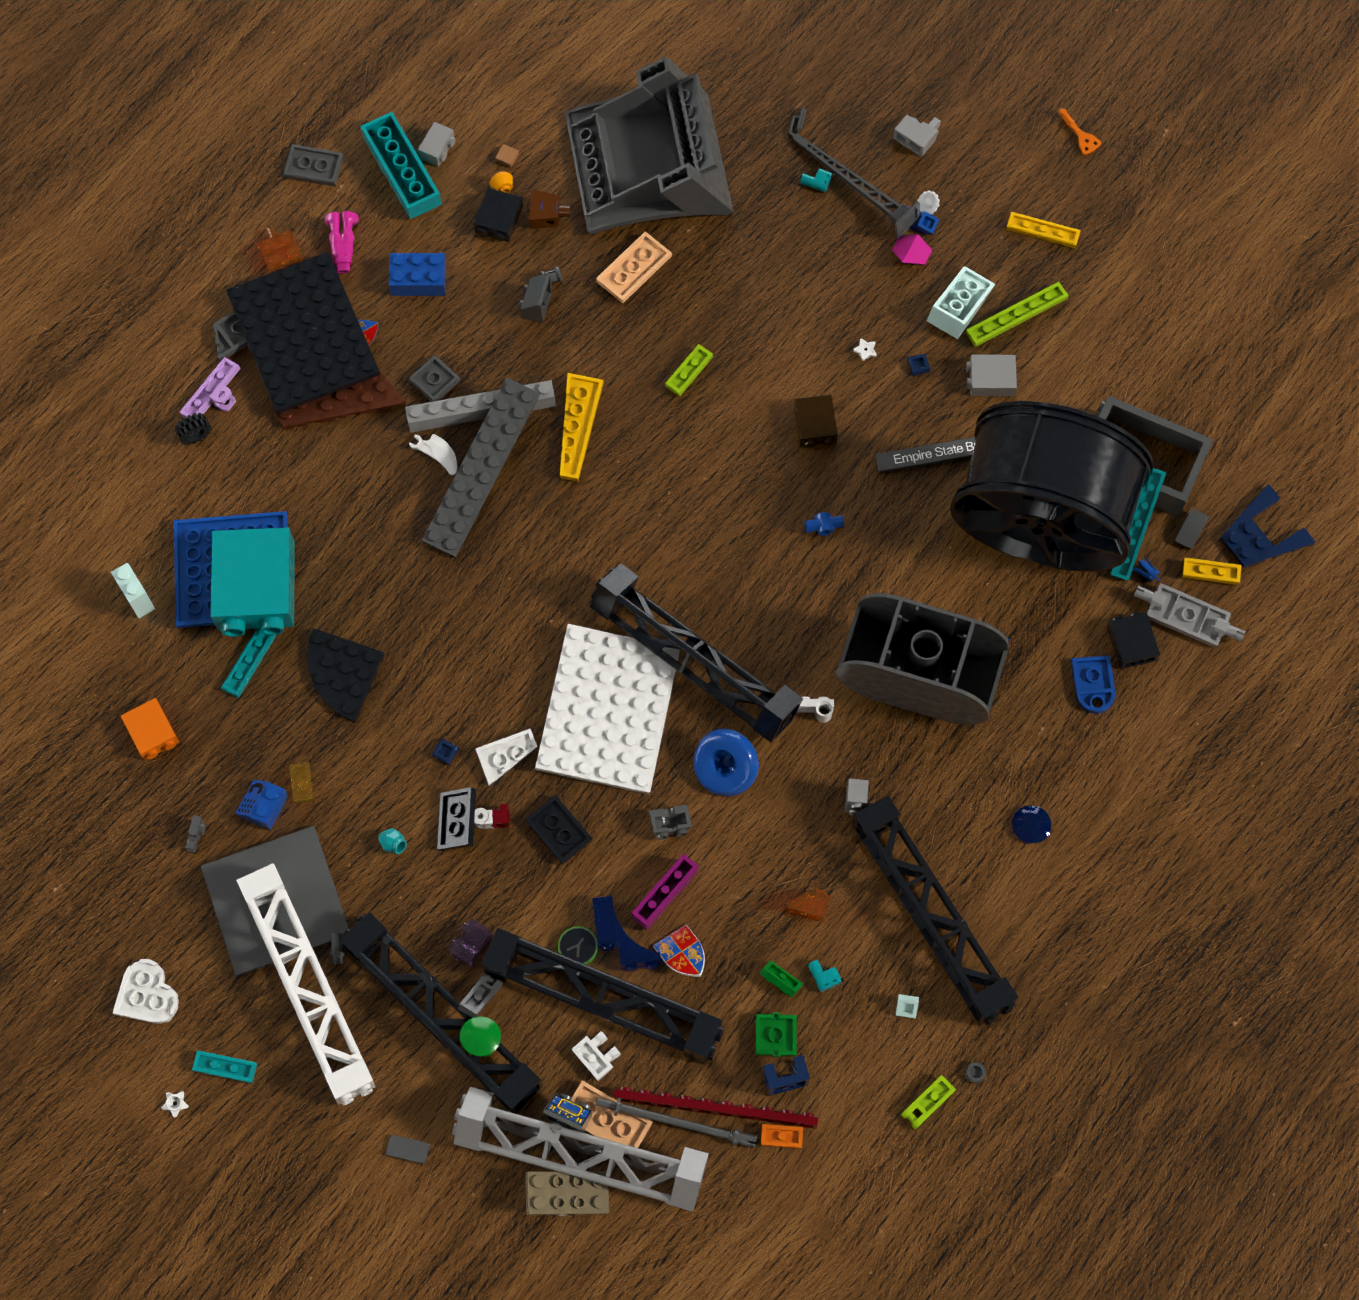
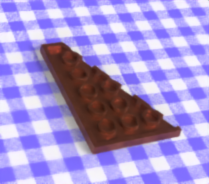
(360, 398)

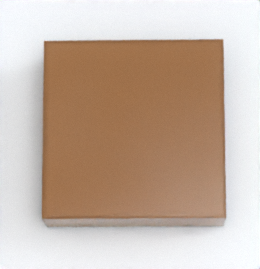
(507, 155)

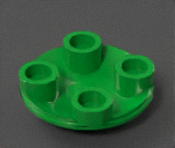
(480, 1036)

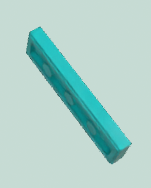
(247, 663)

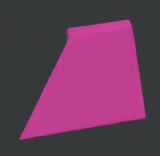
(912, 249)

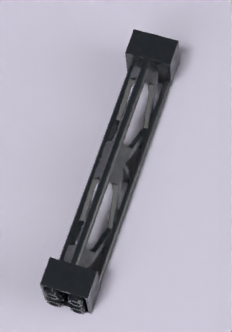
(619, 590)
(503, 954)

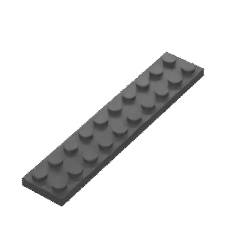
(481, 467)

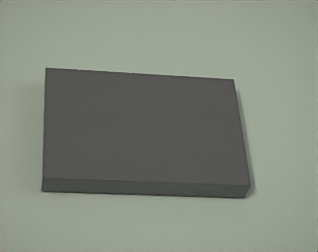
(313, 165)

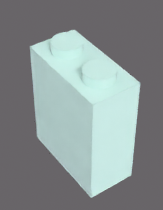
(133, 590)

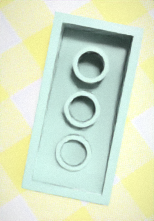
(960, 302)

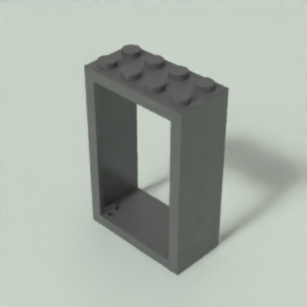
(1168, 498)

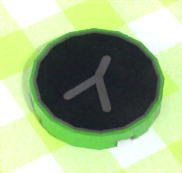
(578, 944)

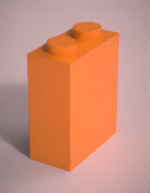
(150, 729)

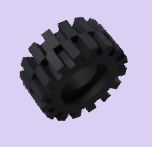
(193, 428)

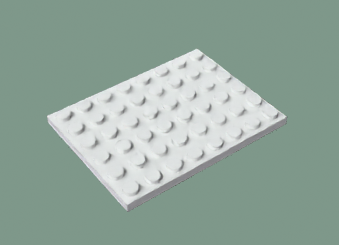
(606, 710)

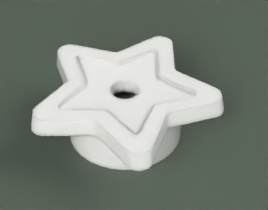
(865, 354)
(171, 1098)

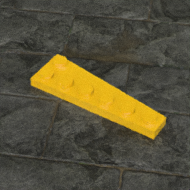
(580, 411)

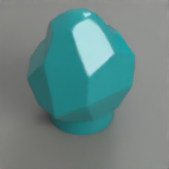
(392, 841)

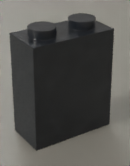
(498, 215)
(1133, 640)

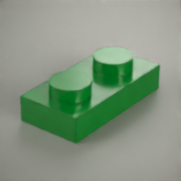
(781, 978)

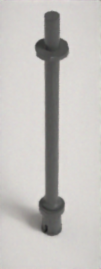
(733, 1136)

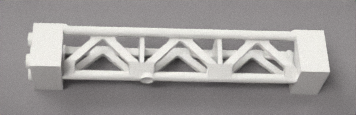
(267, 886)

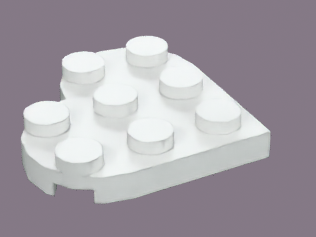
(145, 994)

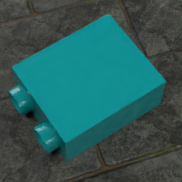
(253, 580)

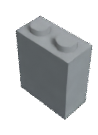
(992, 375)

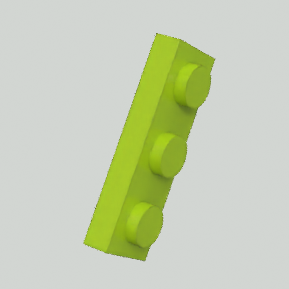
(689, 370)

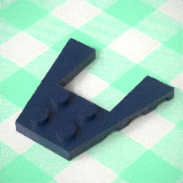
(1250, 544)

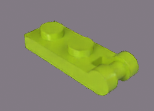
(929, 1101)

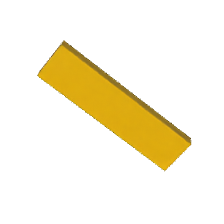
(1043, 230)

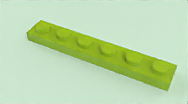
(1017, 314)

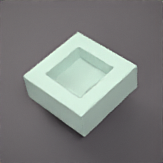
(907, 1006)

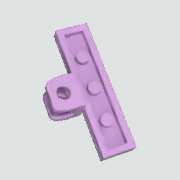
(213, 390)

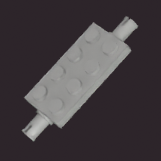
(1188, 615)

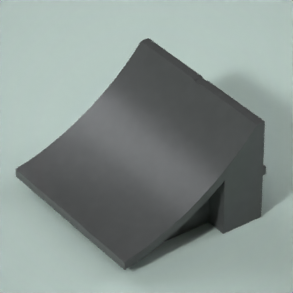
(649, 152)

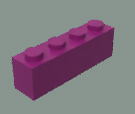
(665, 892)

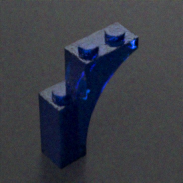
(612, 935)

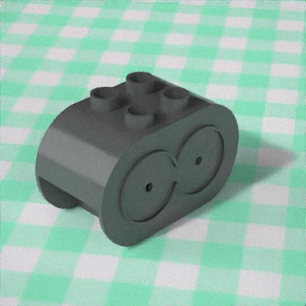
(923, 659)

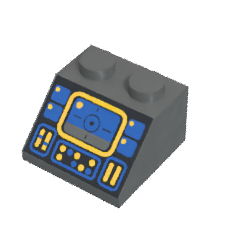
(568, 1113)

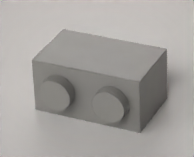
(436, 144)
(856, 796)

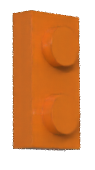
(782, 1136)

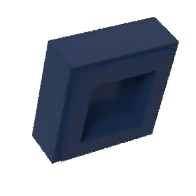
(918, 364)
(445, 751)

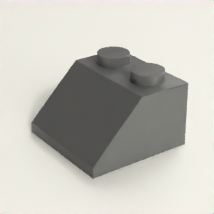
(536, 298)

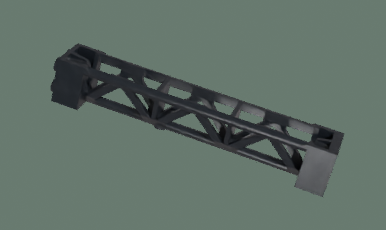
(365, 940)
(989, 1002)

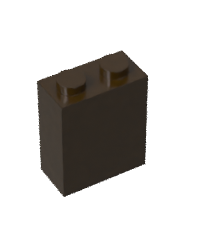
(815, 421)

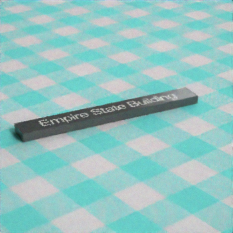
(925, 455)

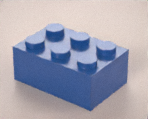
(417, 274)

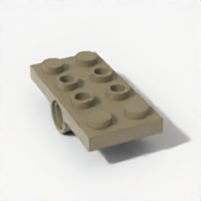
(565, 1195)

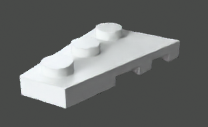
(505, 753)

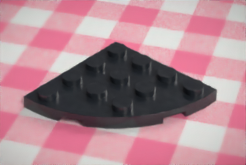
(342, 671)

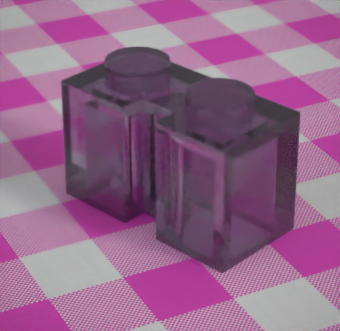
(471, 942)

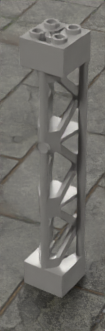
(479, 1113)

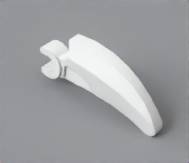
(438, 450)

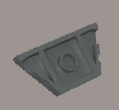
(228, 336)

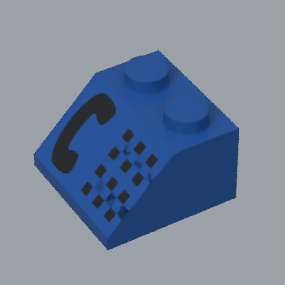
(262, 803)

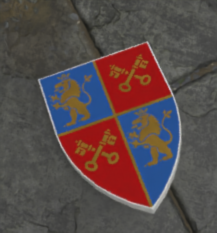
(682, 952)

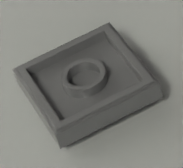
(434, 379)

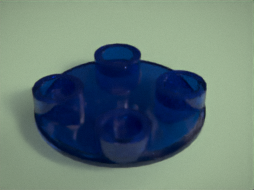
(1031, 824)

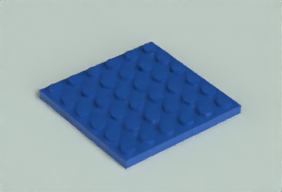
(194, 560)

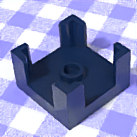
(786, 1082)

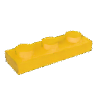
(1211, 571)

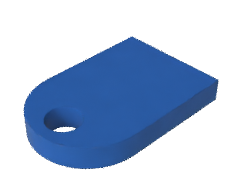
(1093, 681)

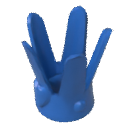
(1151, 571)

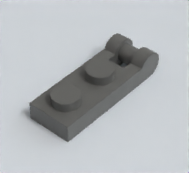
(480, 995)

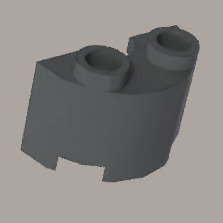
(670, 821)

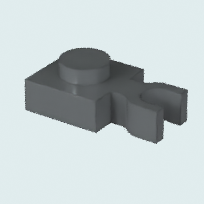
(196, 829)

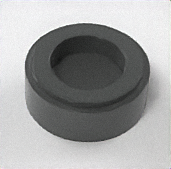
(975, 1072)

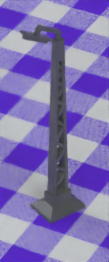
(902, 217)

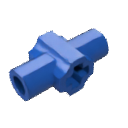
(824, 523)

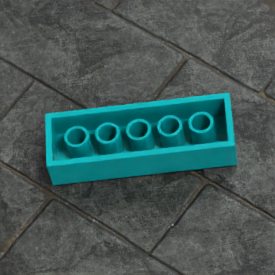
(401, 165)

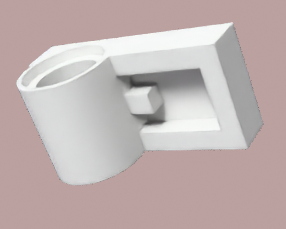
(814, 705)

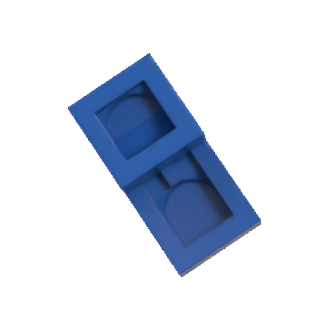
(925, 224)

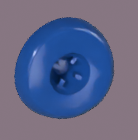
(725, 762)

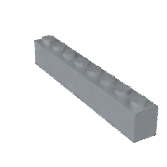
(467, 408)

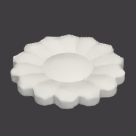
(928, 202)

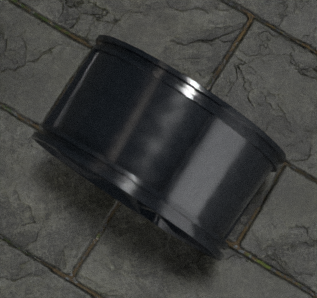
(1052, 485)

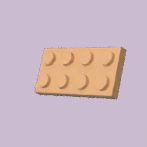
(633, 267)
(603, 1124)

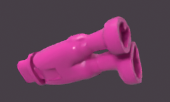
(342, 243)

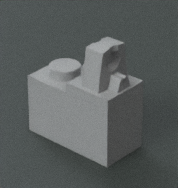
(916, 135)

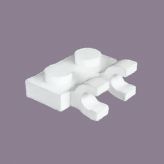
(592, 1058)

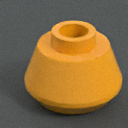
(502, 181)

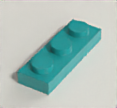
(224, 1066)

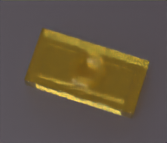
(301, 782)

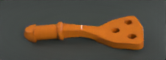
(1082, 136)

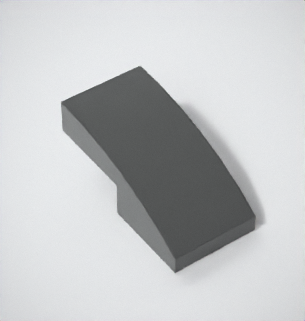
(1191, 528)

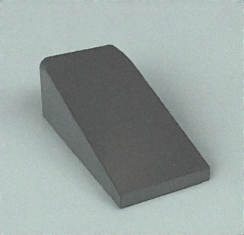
(408, 1149)

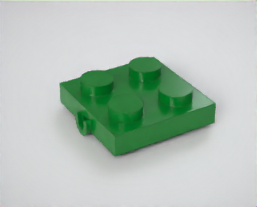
(776, 1035)

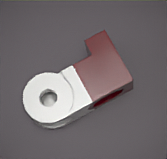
(492, 818)

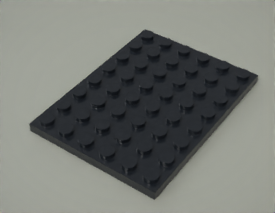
(302, 332)

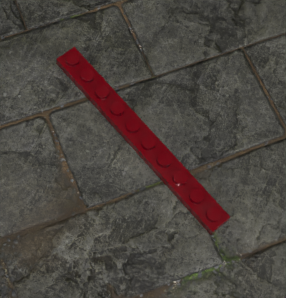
(725, 1108)

